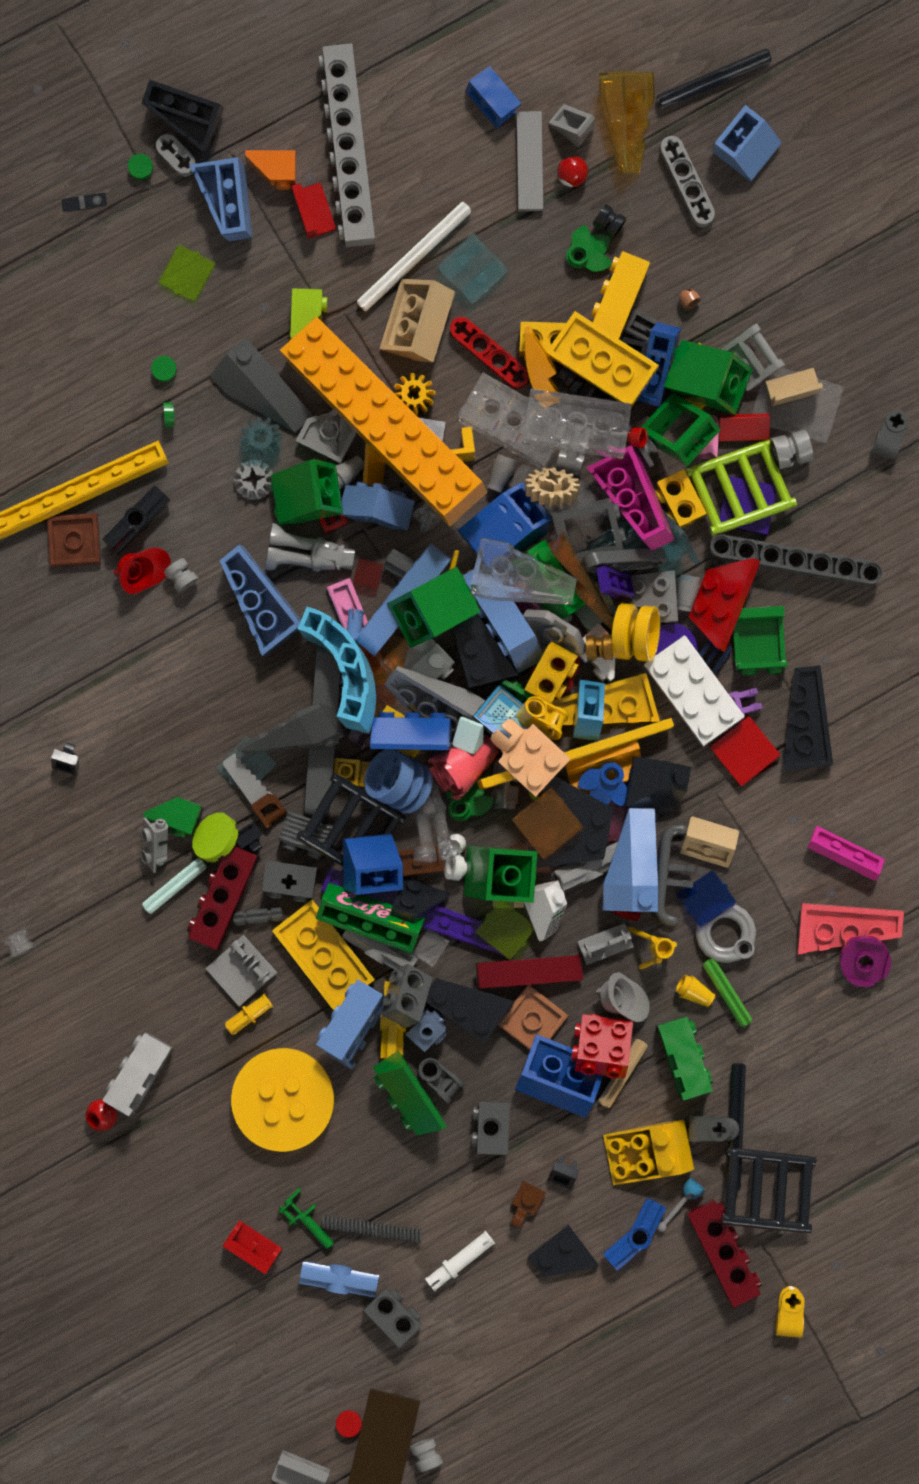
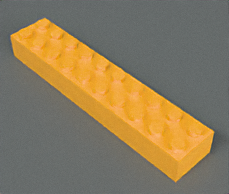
(383, 421)

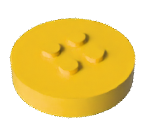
(282, 1099)

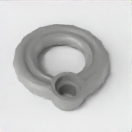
(730, 954)

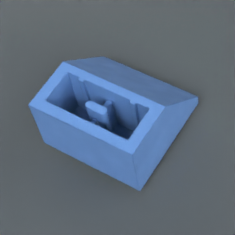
(747, 143)

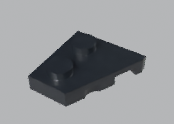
(417, 900)
(562, 1254)

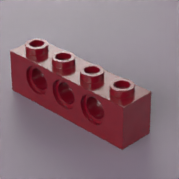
(214, 935)
(736, 1292)

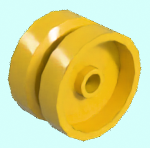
(636, 632)

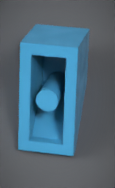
(589, 710)

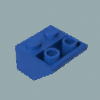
(371, 865)

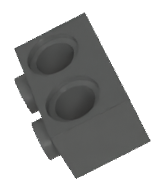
(406, 996)
(387, 1320)

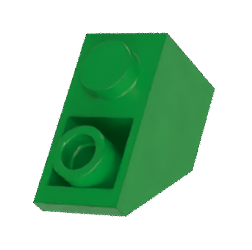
(178, 814)

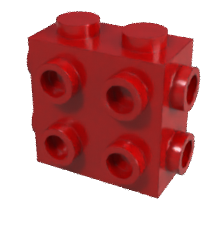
(602, 1046)

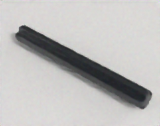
(713, 78)
(737, 1098)

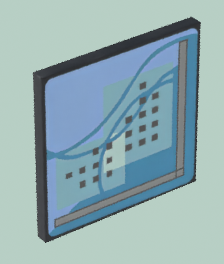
(497, 709)

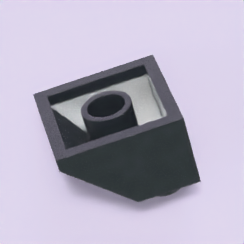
(656, 785)

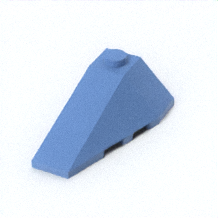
(633, 867)

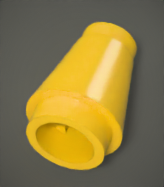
(694, 991)

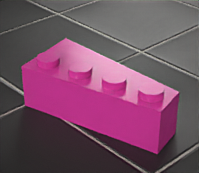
(632, 490)

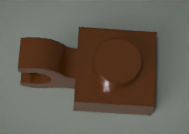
(527, 1200)

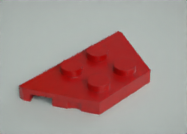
(722, 599)

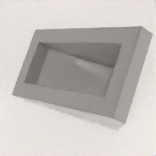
(573, 124)

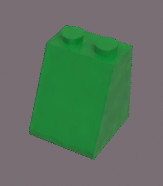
(708, 376)
(306, 492)
(433, 607)
(500, 874)

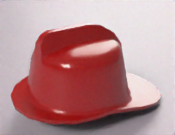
(142, 569)

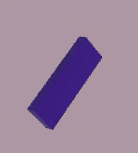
(615, 583)

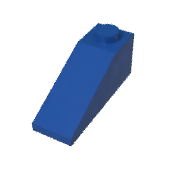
(660, 349)

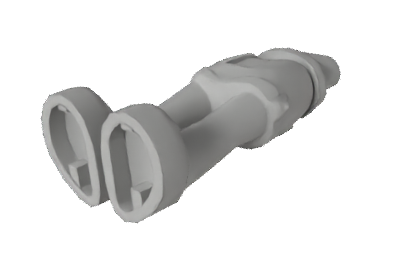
(323, 553)

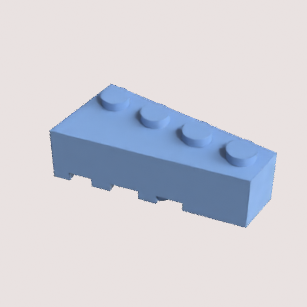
(263, 605)

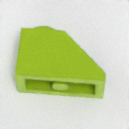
(305, 307)

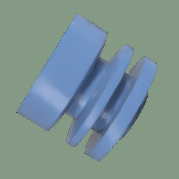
(398, 781)

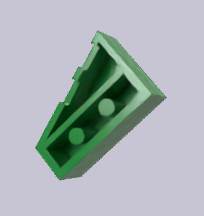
(685, 1058)

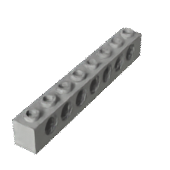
(342, 58)

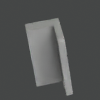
(297, 1470)

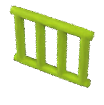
(740, 518)

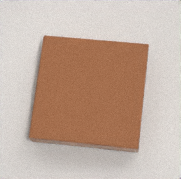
(531, 1016)

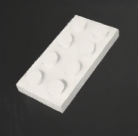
(694, 691)

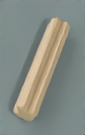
(615, 1085)

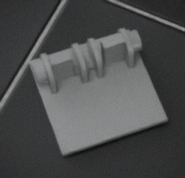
(659, 591)
(241, 970)

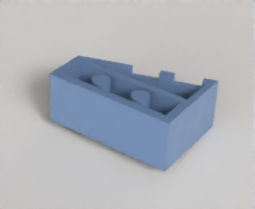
(227, 195)
(351, 1023)

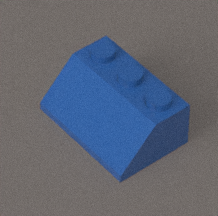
(411, 732)
(553, 1079)

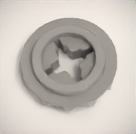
(245, 488)

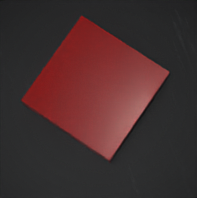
(744, 751)

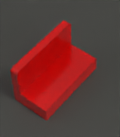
(313, 209)

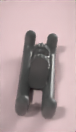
(662, 869)

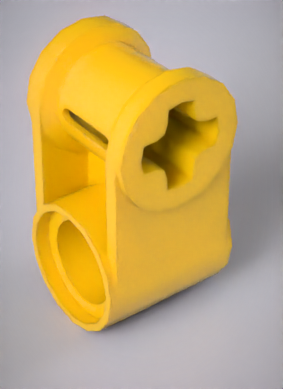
(543, 718)
(790, 1317)

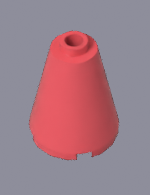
(459, 770)

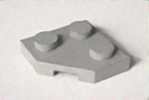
(327, 436)
(550, 628)

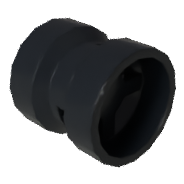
(606, 216)
(571, 380)

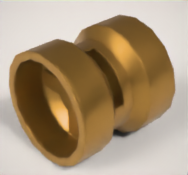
(599, 647)

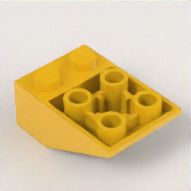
(648, 1152)

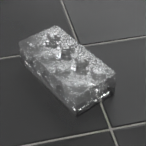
(495, 426)

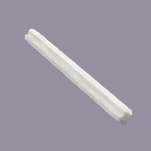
(416, 254)

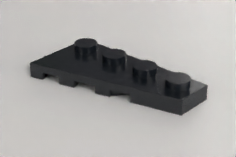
(807, 727)

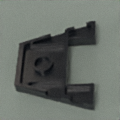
(594, 816)

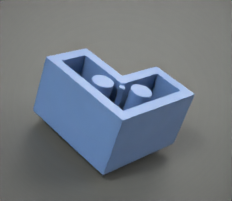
(377, 505)

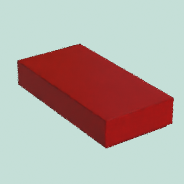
(744, 427)

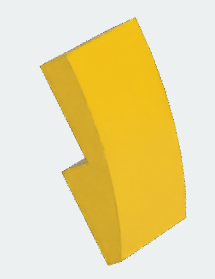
(351, 770)

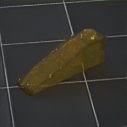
(625, 105)

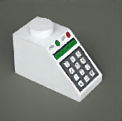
(547, 908)

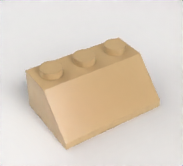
(417, 319)

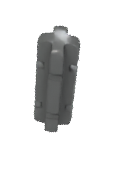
(258, 916)

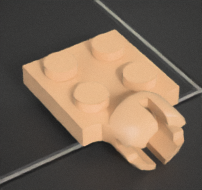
(529, 755)

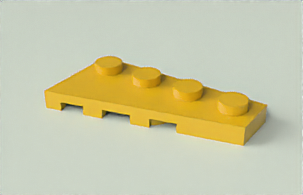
(624, 701)

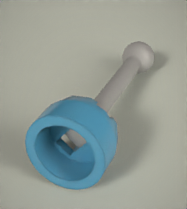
(692, 1191)

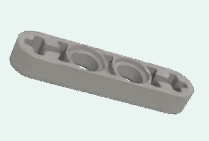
(689, 180)

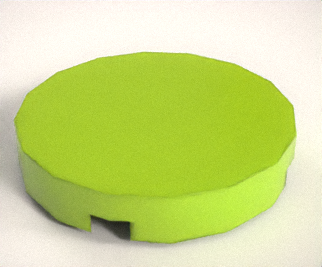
(215, 837)

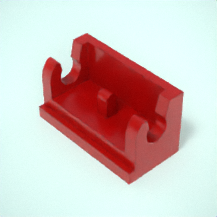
(252, 1247)

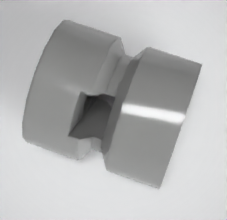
(792, 449)

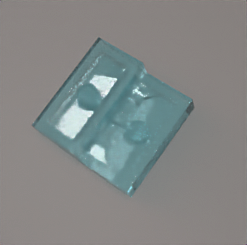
(472, 268)

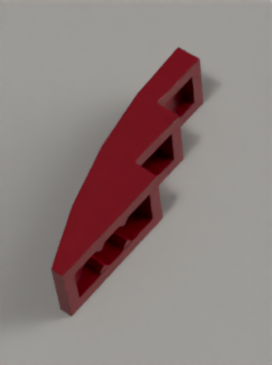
(529, 971)

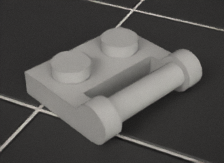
(744, 352)

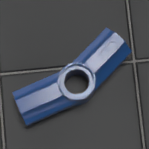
(646, 1221)

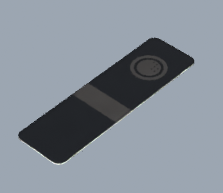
(84, 202)

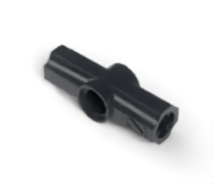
(123, 532)

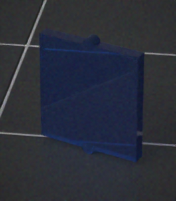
(707, 898)

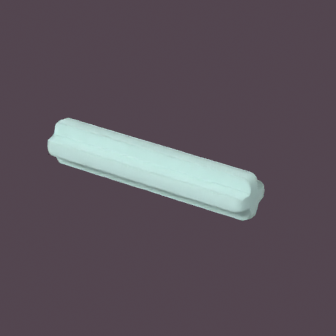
(174, 885)

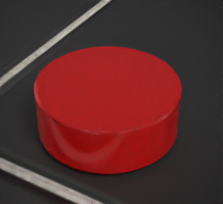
(348, 1423)

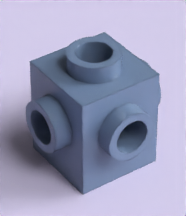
(429, 1030)

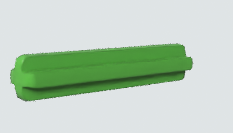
(727, 992)

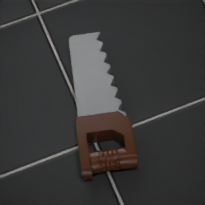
(254, 791)

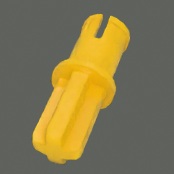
(248, 1014)

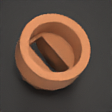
(689, 299)

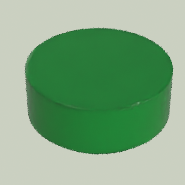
(140, 166)
(164, 368)
(168, 415)

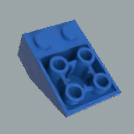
(508, 519)

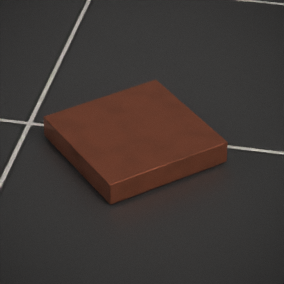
(74, 540)

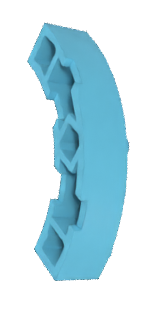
(359, 688)

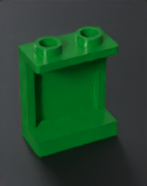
(759, 641)

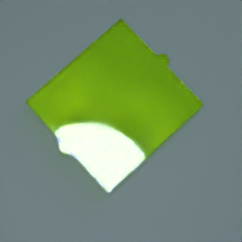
(186, 273)
(505, 929)

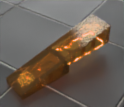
(585, 589)

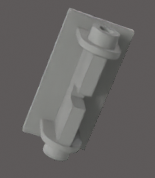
(504, 794)
(153, 851)
(605, 944)

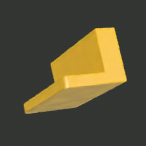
(467, 452)

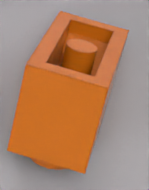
(274, 166)

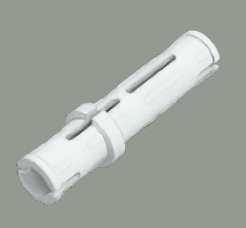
(459, 1261)

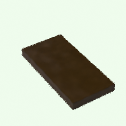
(384, 1438)

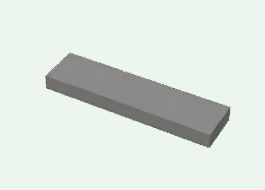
(529, 161)

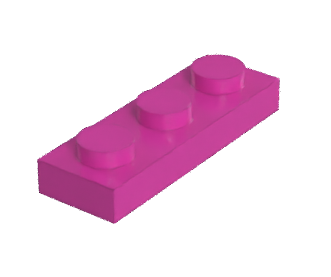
(846, 853)

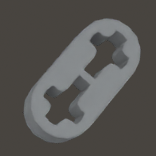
(171, 159)

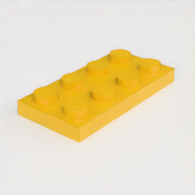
(602, 359)
(321, 954)

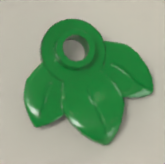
(591, 248)
(474, 801)

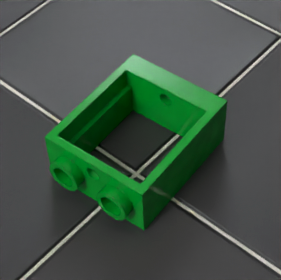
(685, 448)

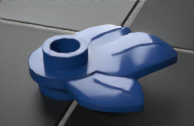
(601, 787)

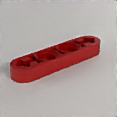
(487, 355)

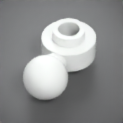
(456, 867)

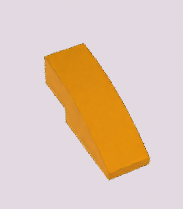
(538, 363)

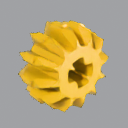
(416, 385)

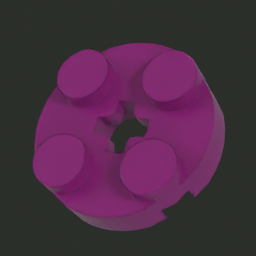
(872, 972)

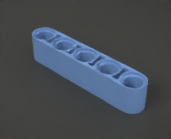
(383, 623)

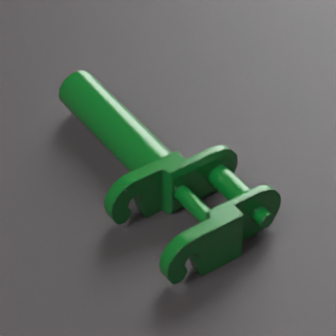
(308, 1222)

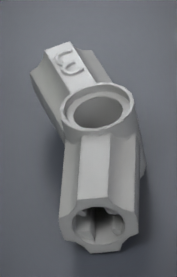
(583, 871)

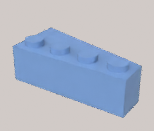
(510, 629)

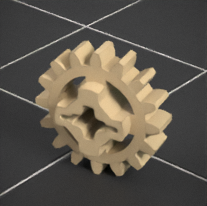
(552, 487)

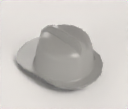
(624, 997)

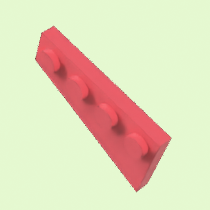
(833, 925)

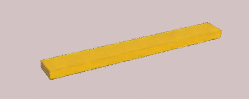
(81, 489)
(590, 749)

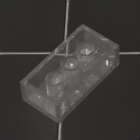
(577, 424)

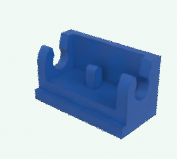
(492, 97)

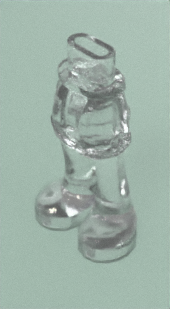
(434, 809)

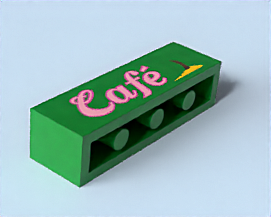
(367, 918)

